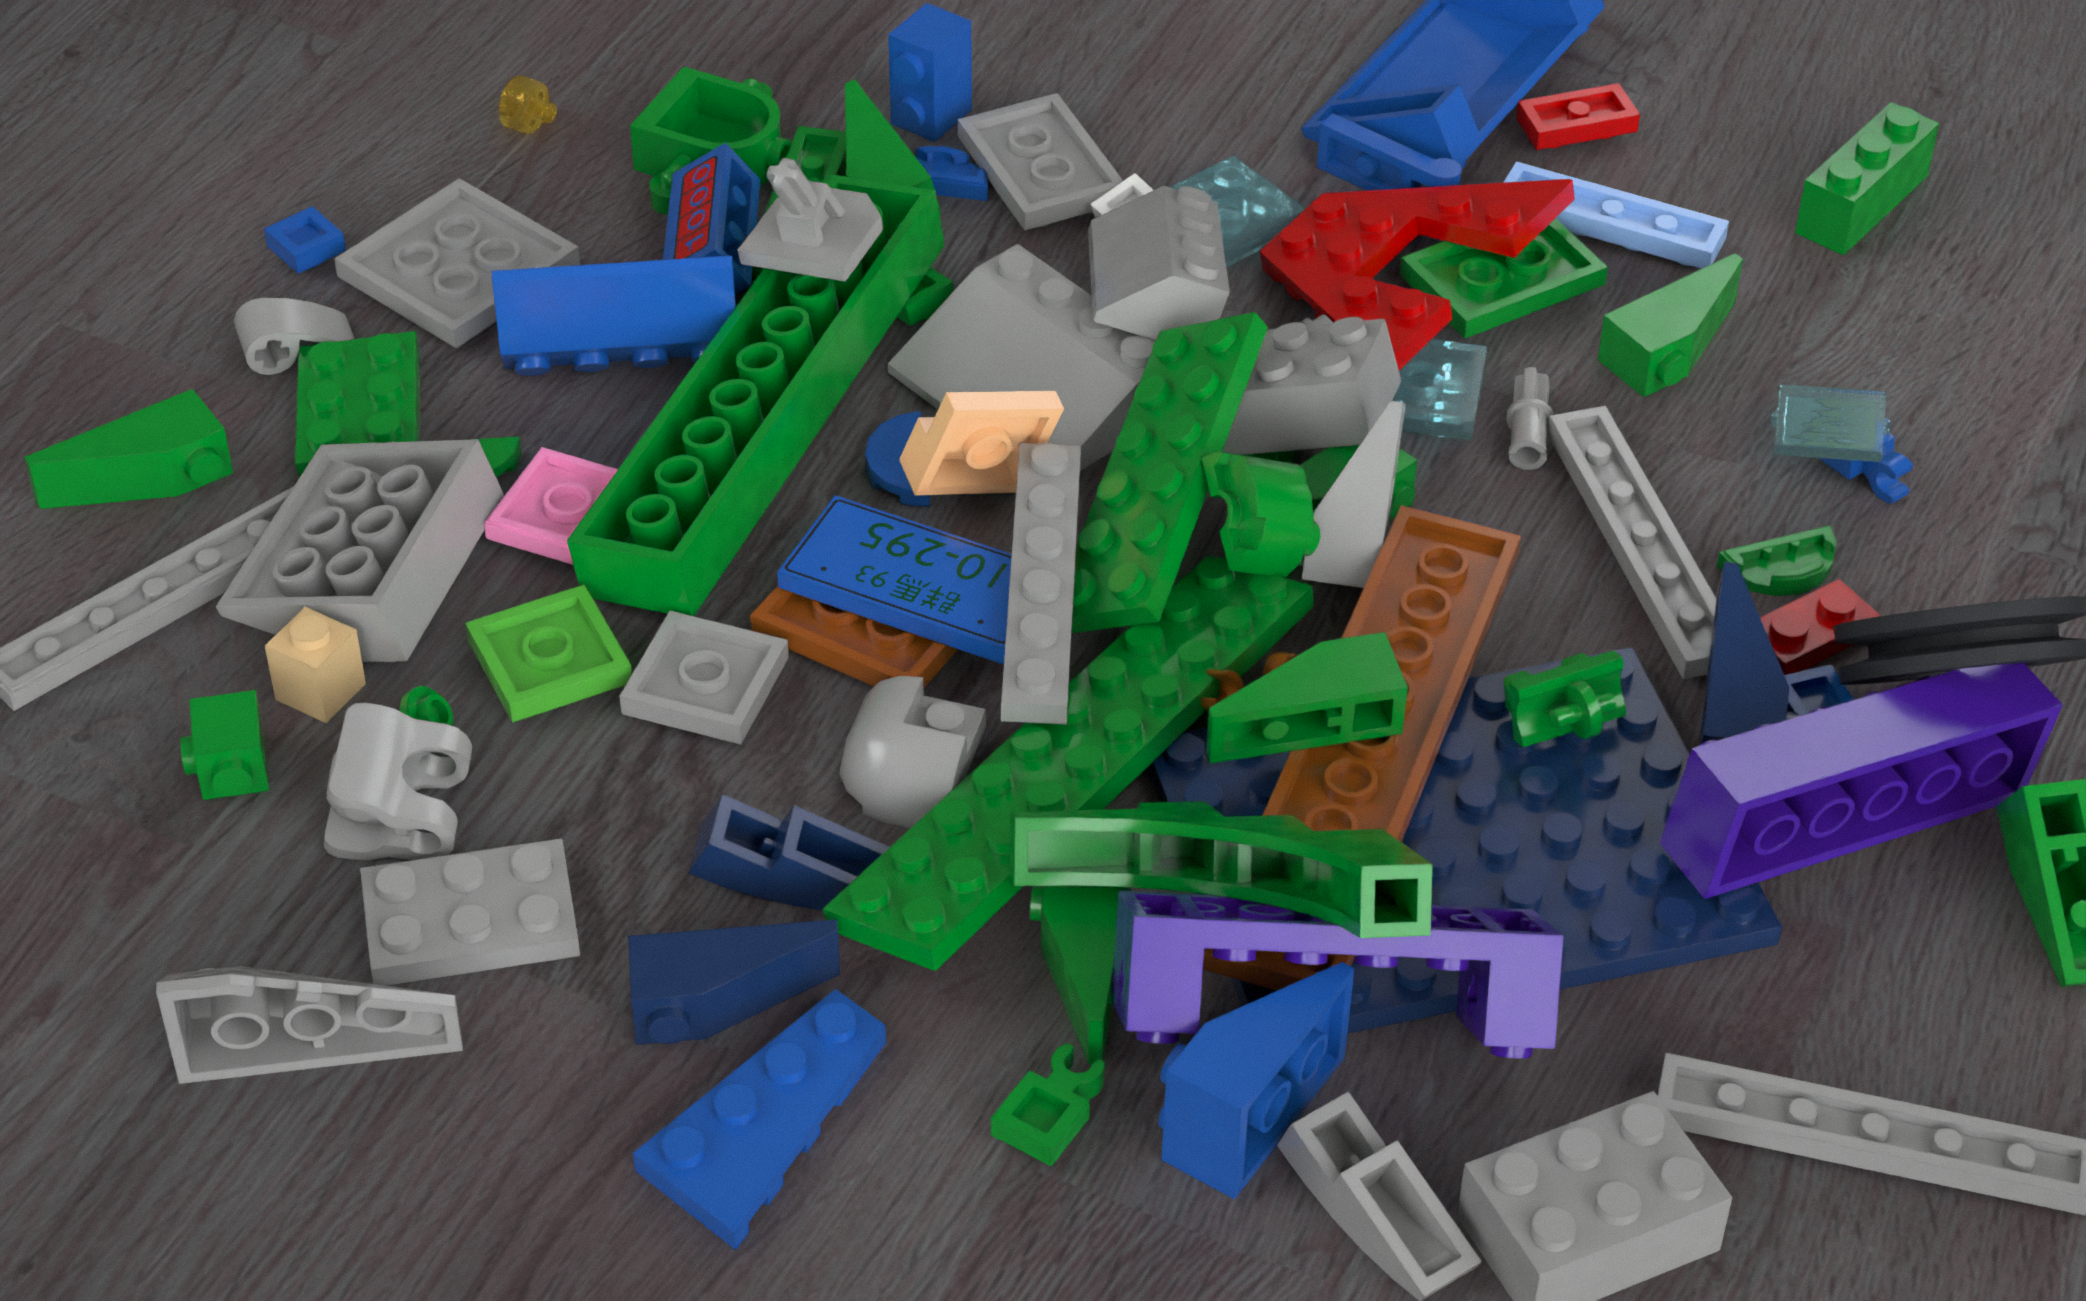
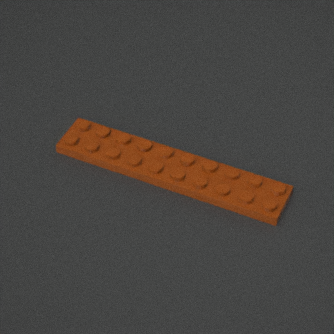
(1435, 603)

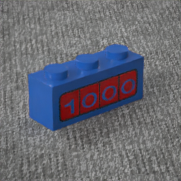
(713, 210)

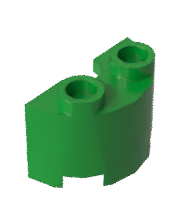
(1268, 513)

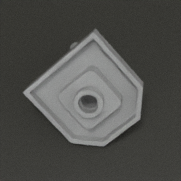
(811, 227)

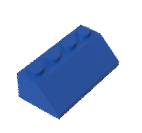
(611, 313)

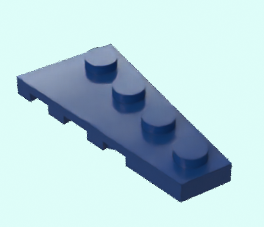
(747, 1131)

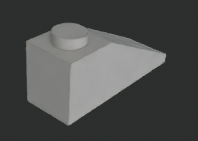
(1358, 507)

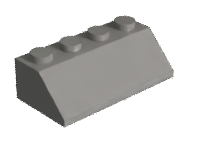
(1158, 262)

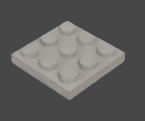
(441, 259)

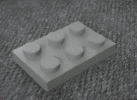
(1038, 160)
(468, 912)

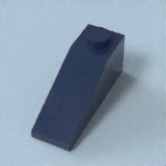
(1743, 672)
(715, 978)

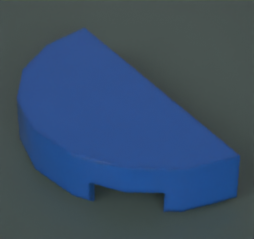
(953, 173)
(883, 457)

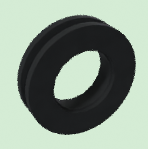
(1960, 638)

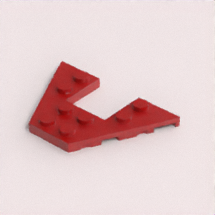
(1353, 235)

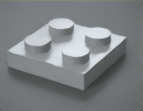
(704, 677)

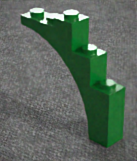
(1340, 876)

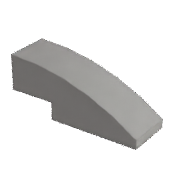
(1377, 1197)

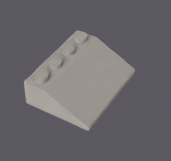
(1029, 330)
(369, 541)

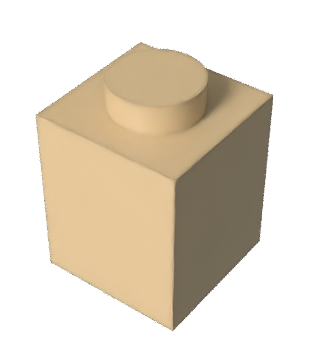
(315, 664)

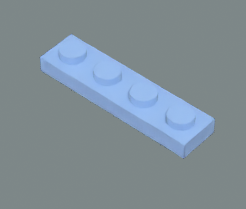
(1635, 220)

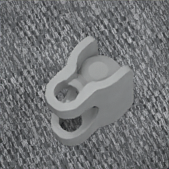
(375, 783)

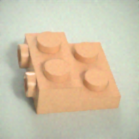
(977, 440)

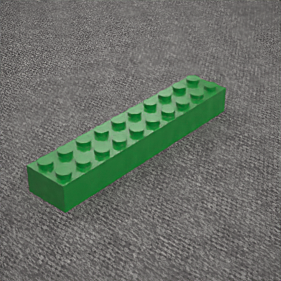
(748, 415)

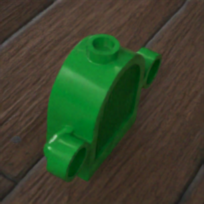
(699, 115)

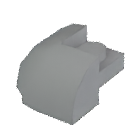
(908, 750)

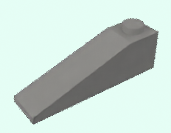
(278, 1021)

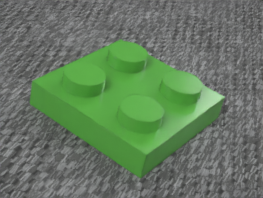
(548, 653)

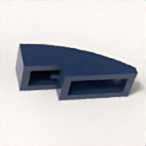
(784, 861)

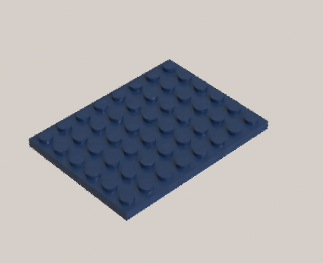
(1532, 828)

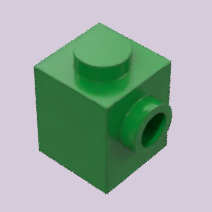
(226, 745)

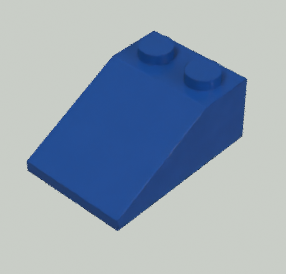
(1252, 1078)

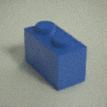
(930, 71)

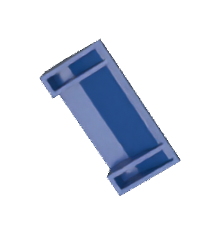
(1456, 71)

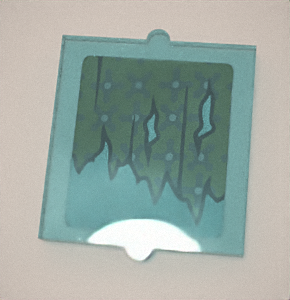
(1830, 423)

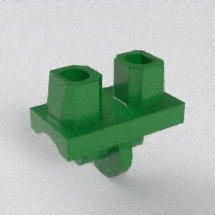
(1565, 699)

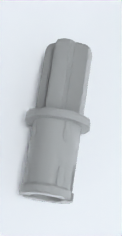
(1529, 419)

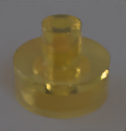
(525, 105)

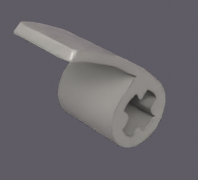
(274, 326)

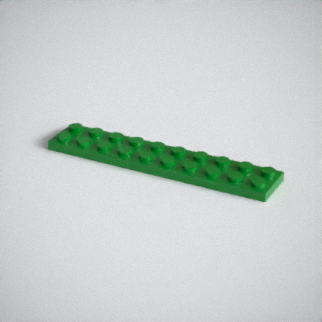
(1121, 715)

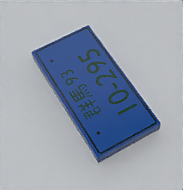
(904, 576)

